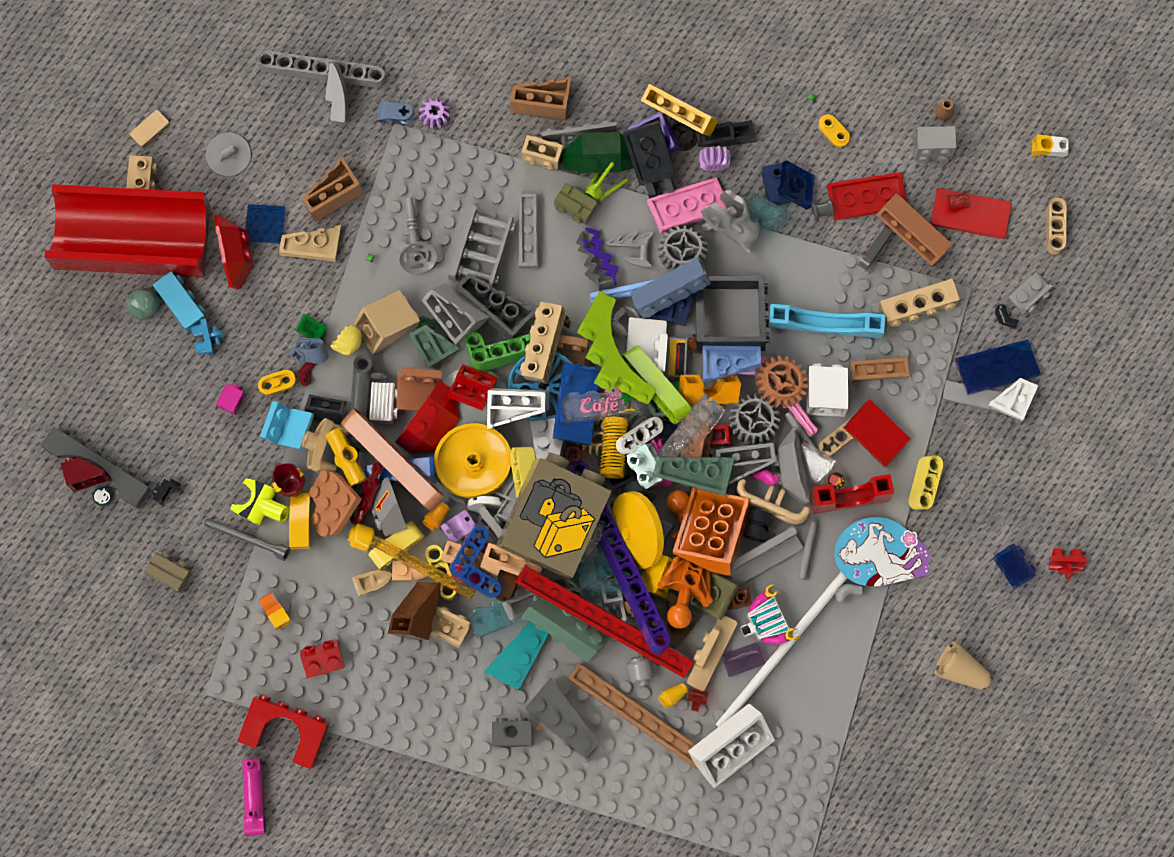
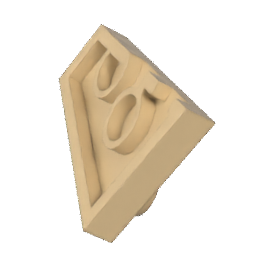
(312, 245)

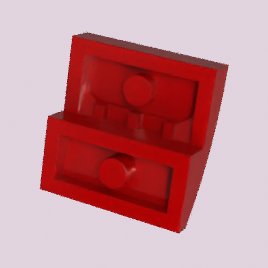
(472, 387)

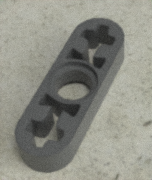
(875, 248)

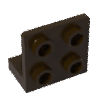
(676, 635)

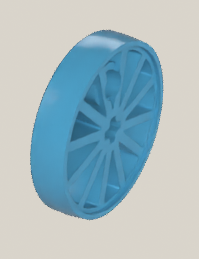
(537, 385)

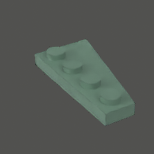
(698, 472)

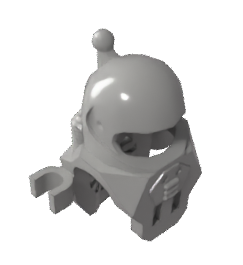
(734, 221)

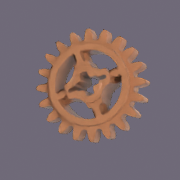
(766, 372)

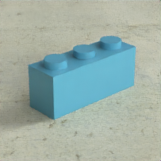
(179, 300)

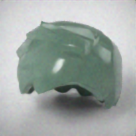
(143, 303)

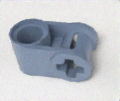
(392, 113)
(309, 351)

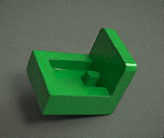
(310, 328)

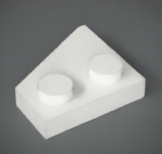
(1015, 399)

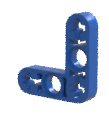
(469, 569)

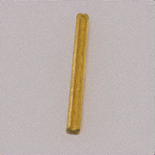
(423, 567)

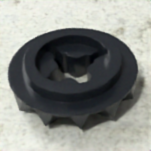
(691, 136)

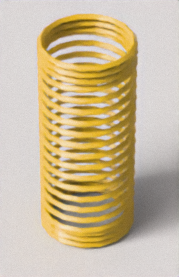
(610, 471)

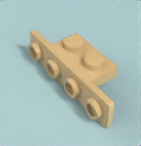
(711, 653)

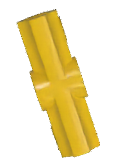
(340, 448)

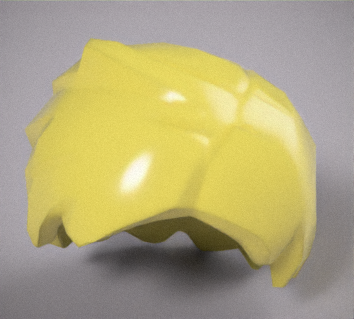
(348, 341)

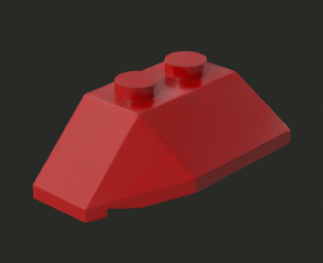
(234, 251)
(430, 422)

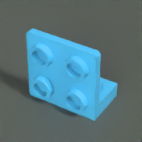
(286, 425)

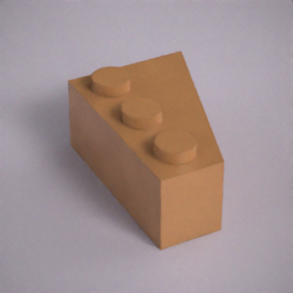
(542, 99)
(332, 191)

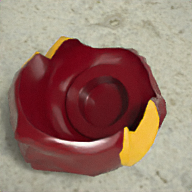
(288, 479)

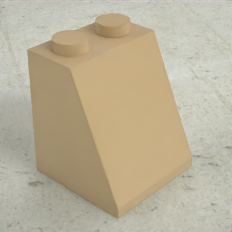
(386, 321)

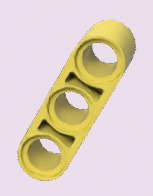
(521, 463)
(922, 493)
(404, 540)
(439, 564)

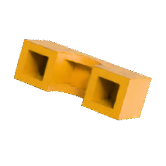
(724, 391)

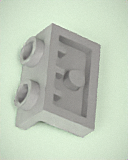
(1029, 293)

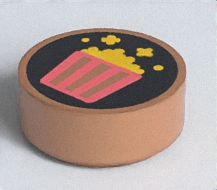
(837, 479)

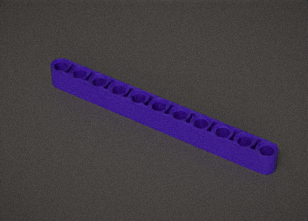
(628, 582)

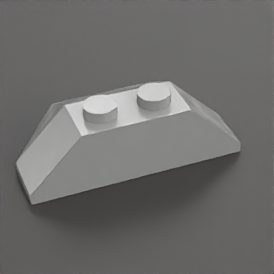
(791, 468)

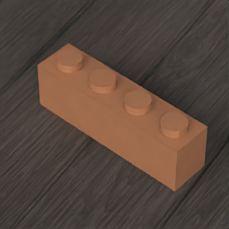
(914, 229)

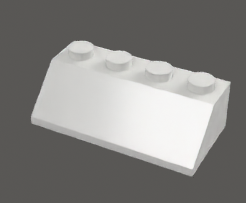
(731, 745)

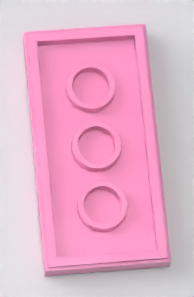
(684, 204)

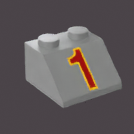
(387, 509)

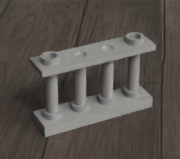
(468, 234)

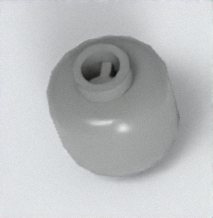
(640, 669)

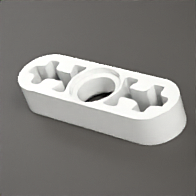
(647, 435)

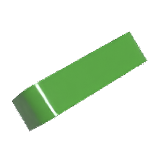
(488, 352)

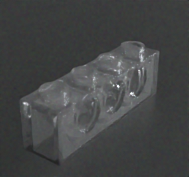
(693, 429)

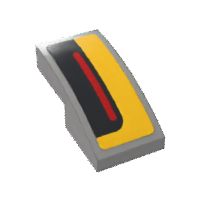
(676, 356)

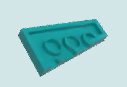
(518, 657)

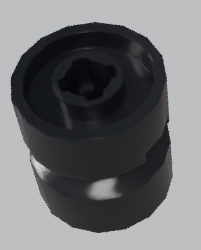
(758, 525)

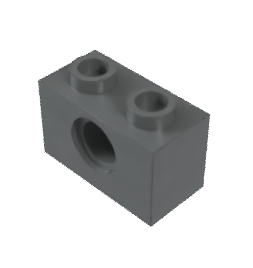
(522, 739)

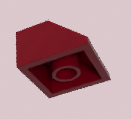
(82, 474)

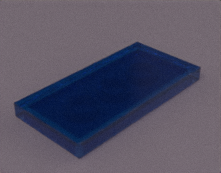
(997, 367)

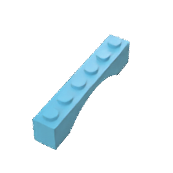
(799, 319)

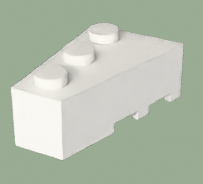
(514, 404)

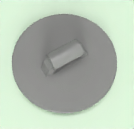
(228, 154)

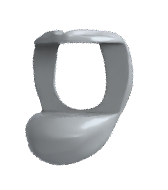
(617, 329)

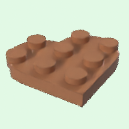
(334, 503)

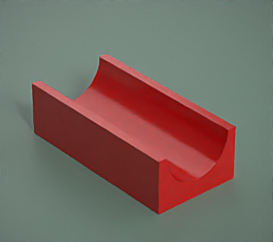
(129, 230)

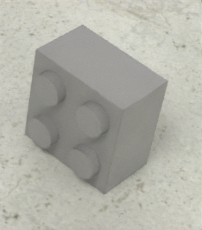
(934, 143)

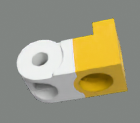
(1050, 146)

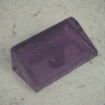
(742, 659)

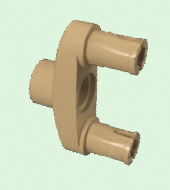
(316, 444)

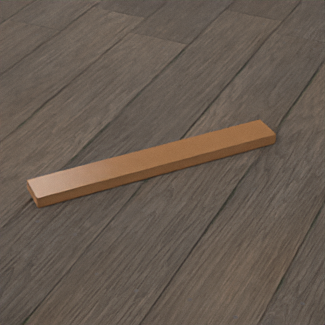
(632, 712)

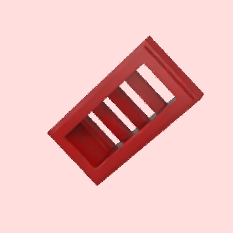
(728, 441)

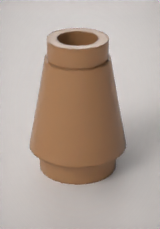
(945, 110)

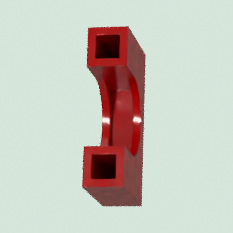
(875, 491)
(311, 728)

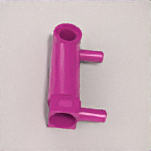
(254, 816)

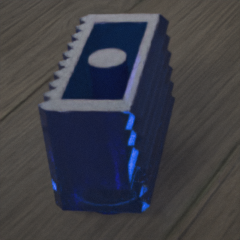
(1014, 566)

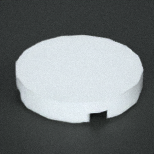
(491, 503)

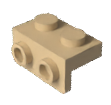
(450, 626)

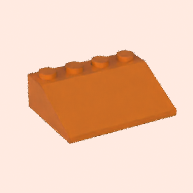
(712, 530)

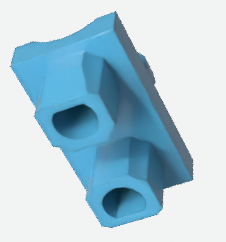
(206, 346)

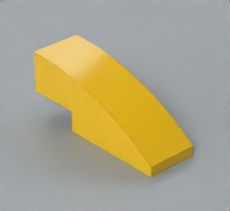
(300, 522)

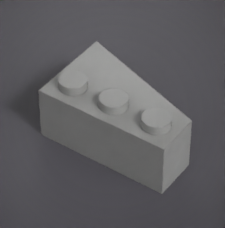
(454, 312)
(543, 438)
(748, 459)

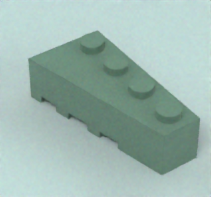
(574, 633)

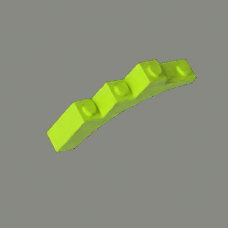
(603, 352)

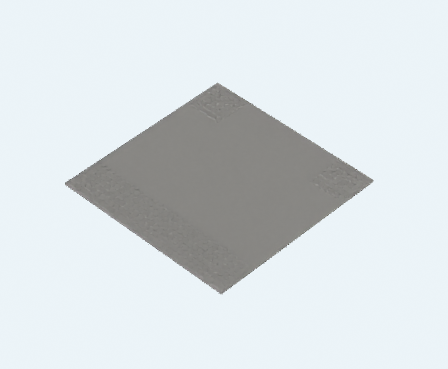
(435, 696)

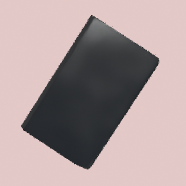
(326, 408)

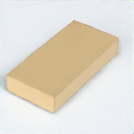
(149, 128)

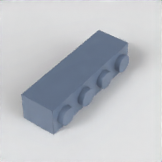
(670, 288)

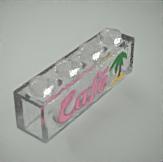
(598, 406)

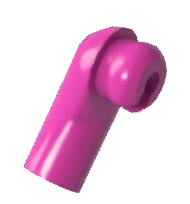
(766, 477)

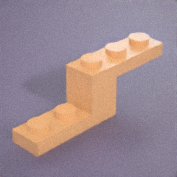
(490, 561)

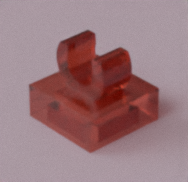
(697, 697)

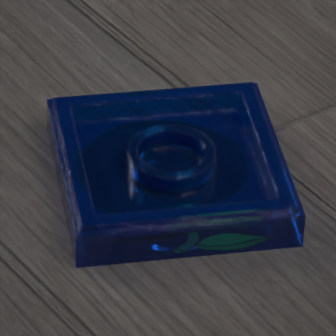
(796, 185)
(265, 223)

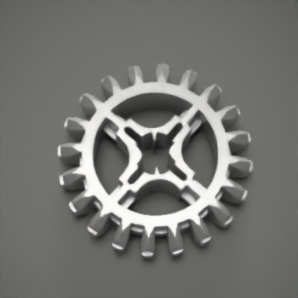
(668, 247)
(746, 417)

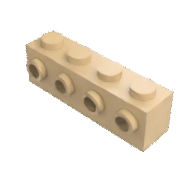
(543, 342)

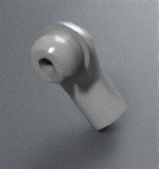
(846, 590)

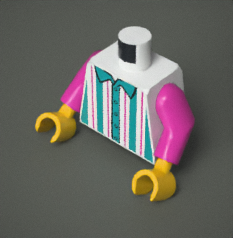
(767, 620)

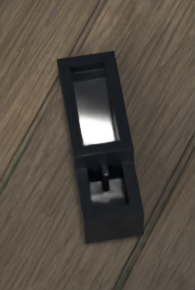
(728, 134)

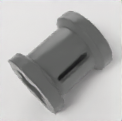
(822, 209)

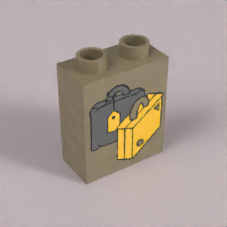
(554, 515)

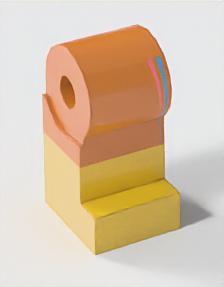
(275, 611)

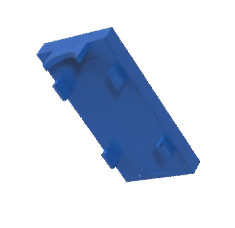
(575, 379)

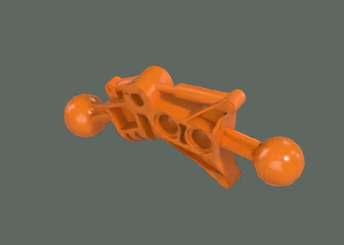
(681, 570)

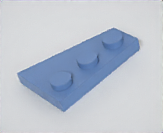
(729, 360)

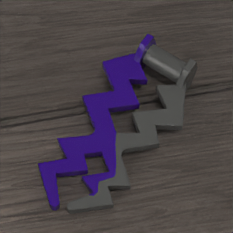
(594, 252)

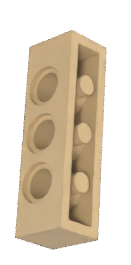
(944, 289)

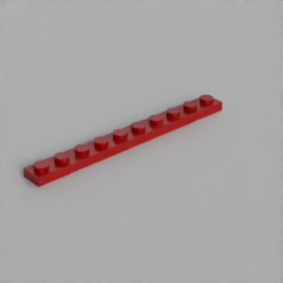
(600, 619)

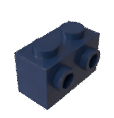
(771, 178)

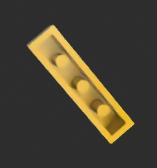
(679, 110)

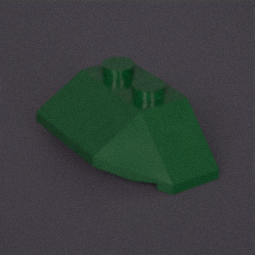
(595, 152)

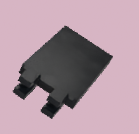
(650, 157)

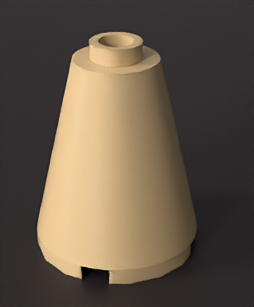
(962, 668)

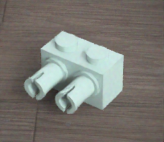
(643, 462)

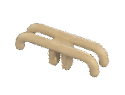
(764, 505)

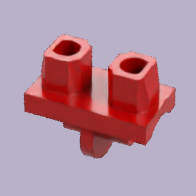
(1067, 564)

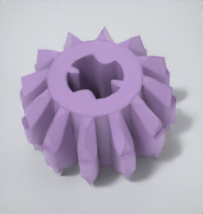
(441, 109)
(714, 158)

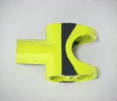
(261, 504)

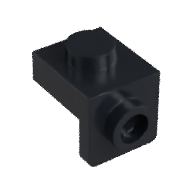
(161, 492)

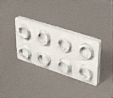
(650, 337)

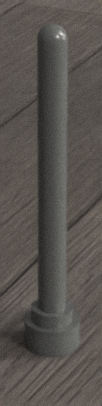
(280, 551)

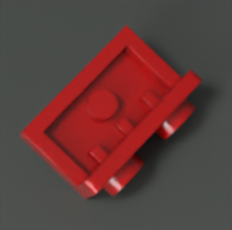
(321, 658)

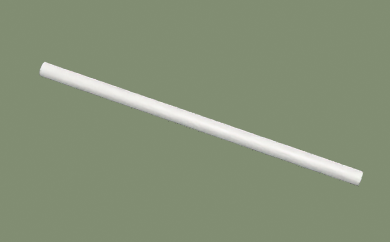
(782, 649)

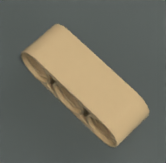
(1059, 218)

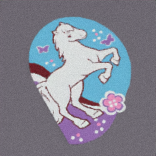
(880, 553)

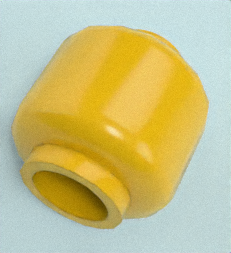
(361, 537)

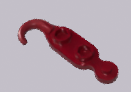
(371, 485)

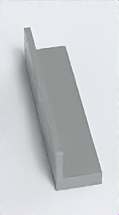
(765, 556)

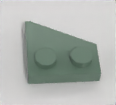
(431, 345)

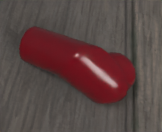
(305, 373)

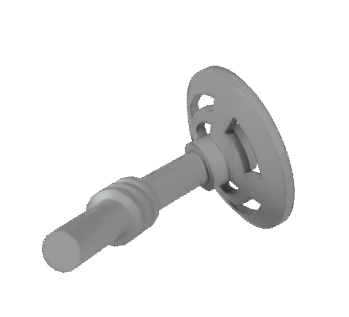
(413, 247)

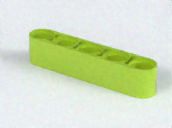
(666, 395)

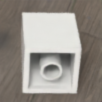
(827, 390)

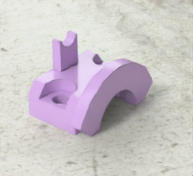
(458, 526)

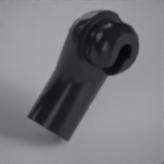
(1003, 317)

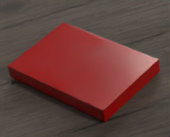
(876, 433)

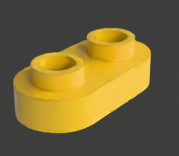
(832, 131)
(276, 380)

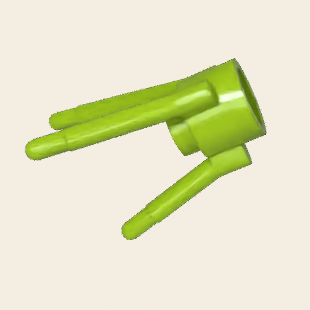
(595, 190)

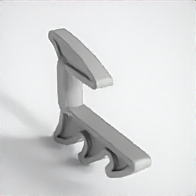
(628, 242)

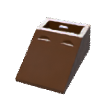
(416, 612)

